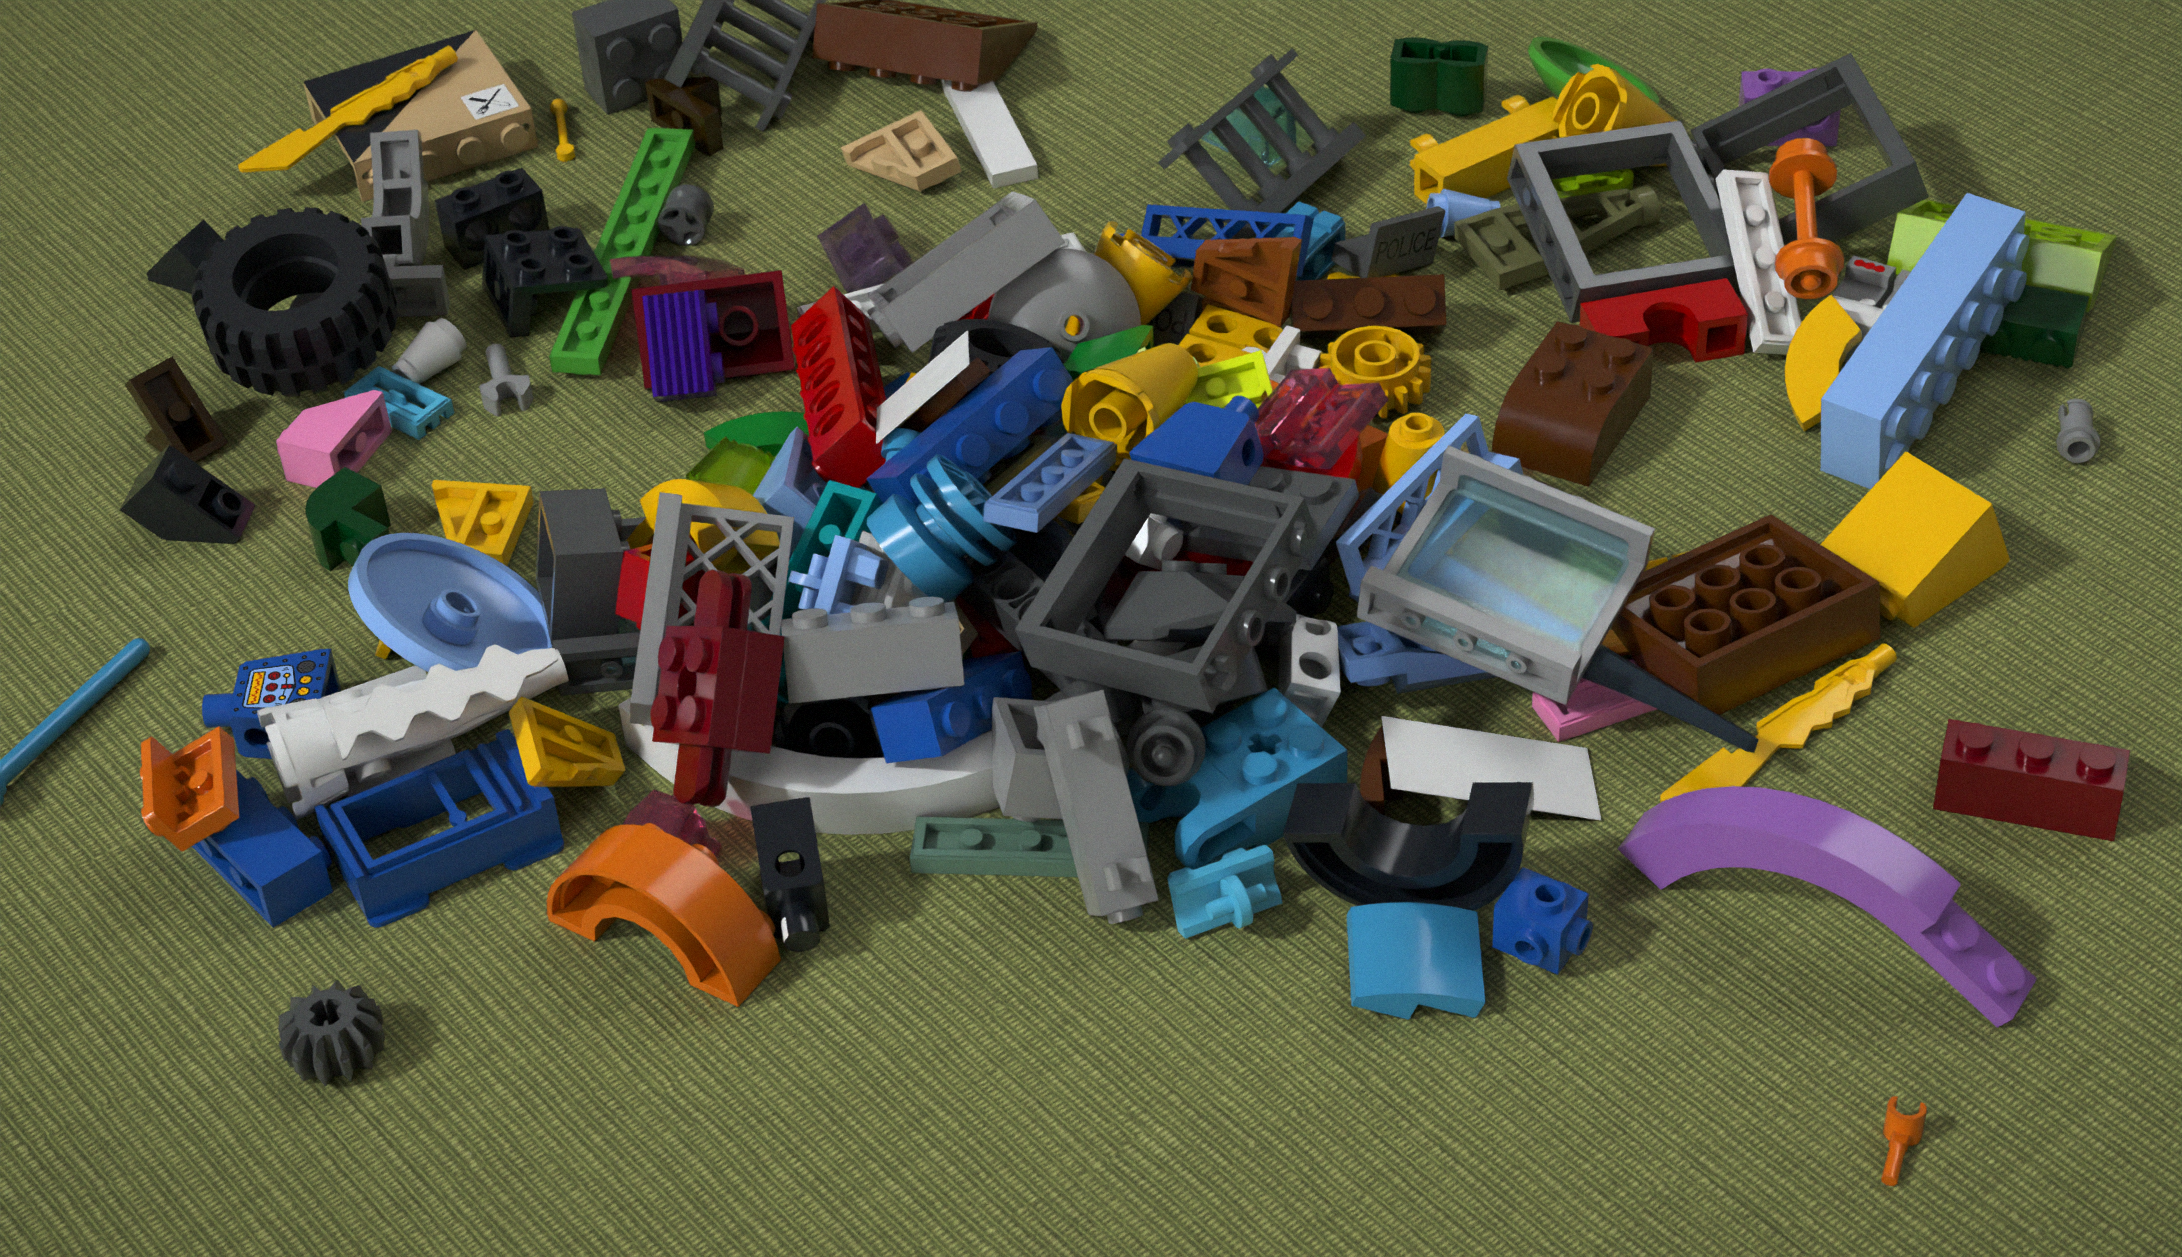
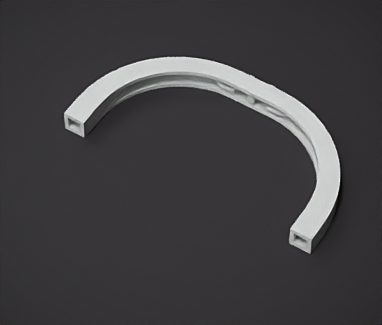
(864, 792)

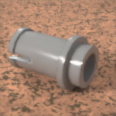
(2077, 437)

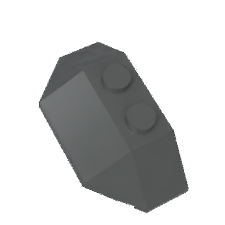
(1184, 605)

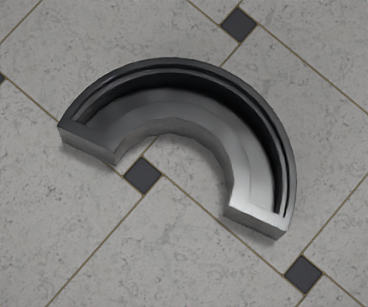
(1386, 861)

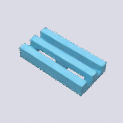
(403, 414)

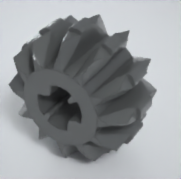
(331, 1033)

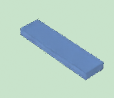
(1050, 483)

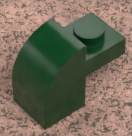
(345, 517)

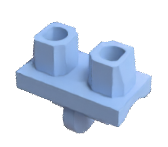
(834, 579)

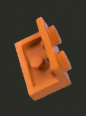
(190, 790)

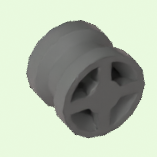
(677, 224)

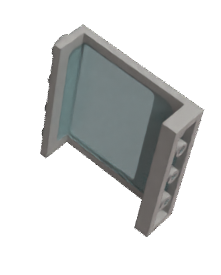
(1509, 576)

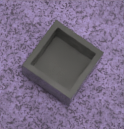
(625, 47)
(579, 562)

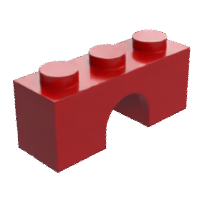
(1697, 316)

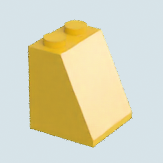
(1920, 540)

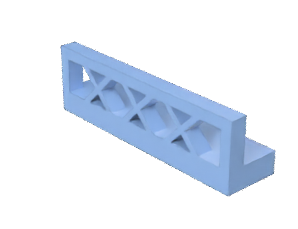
(1409, 488)

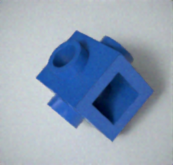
(1541, 921)

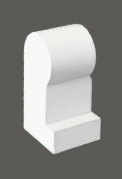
(1310, 667)

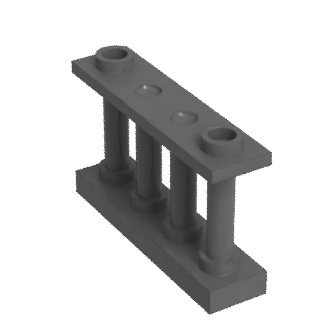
(707, 32)
(1301, 166)

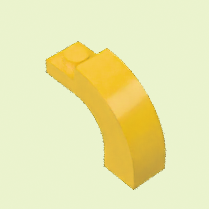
(708, 535)

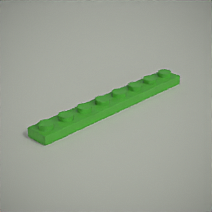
(629, 232)

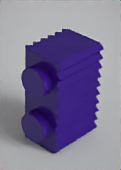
(681, 345)

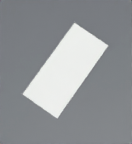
(1449, 760)

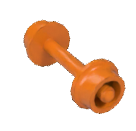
(1810, 263)

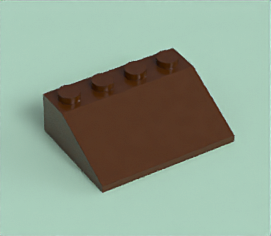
(918, 41)
(1747, 614)

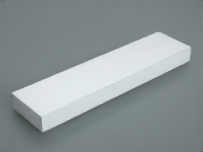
(992, 134)
(1754, 243)

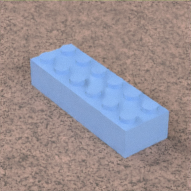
(1923, 341)

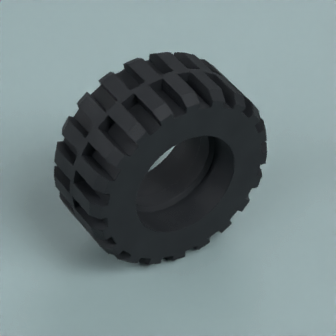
(304, 344)

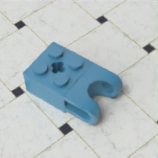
(1244, 779)

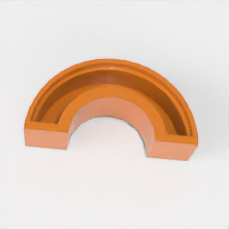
(676, 896)

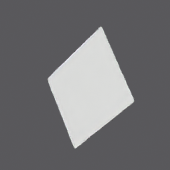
(922, 386)

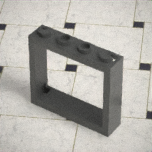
(1799, 105)
(1541, 161)
(1101, 544)

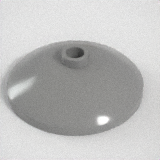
(1065, 286)

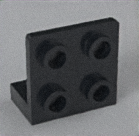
(535, 263)

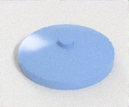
(443, 601)

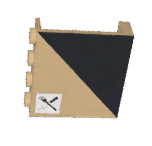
(463, 116)

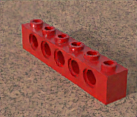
(839, 388)

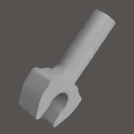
(503, 383)

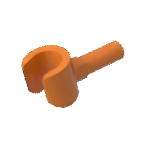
(1901, 1133)

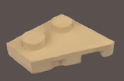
(905, 153)

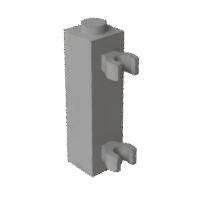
(1096, 806)

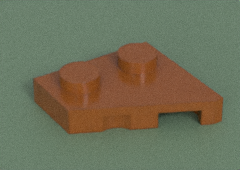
(1249, 274)

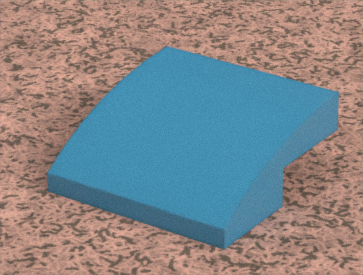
(1415, 957)

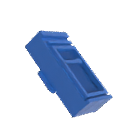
(398, 884)

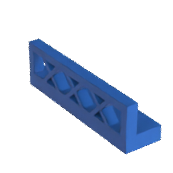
(1183, 245)

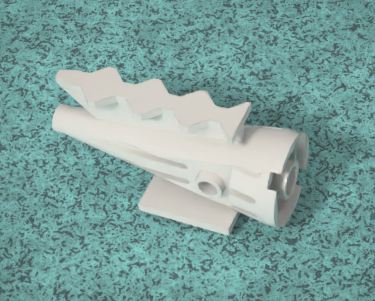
(395, 723)

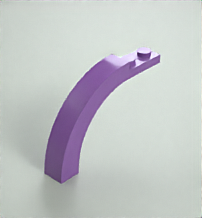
(1844, 856)

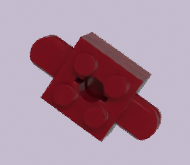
(716, 688)

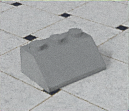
(872, 650)

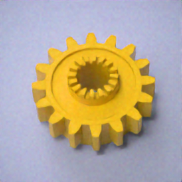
(1381, 357)

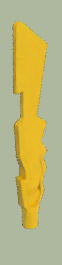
(353, 111)
(1790, 724)

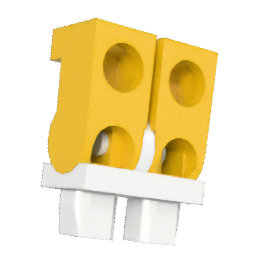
(1227, 335)

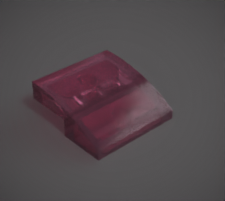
(673, 268)
(1314, 418)

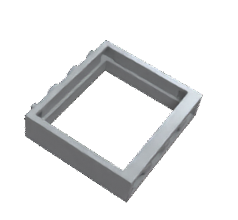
(963, 270)

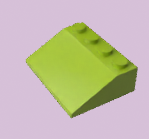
(2055, 258)

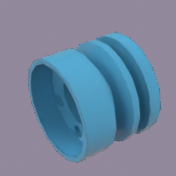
(936, 535)

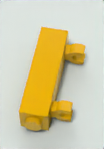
(1481, 158)

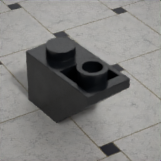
(186, 502)

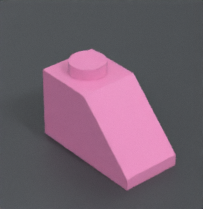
(333, 438)

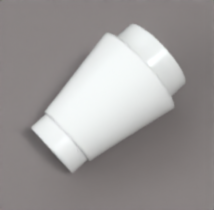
(431, 351)

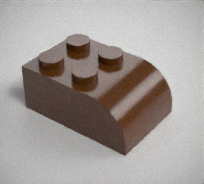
(1573, 402)

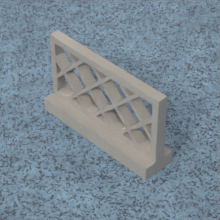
(669, 572)

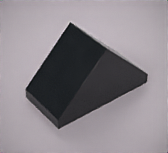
(182, 261)

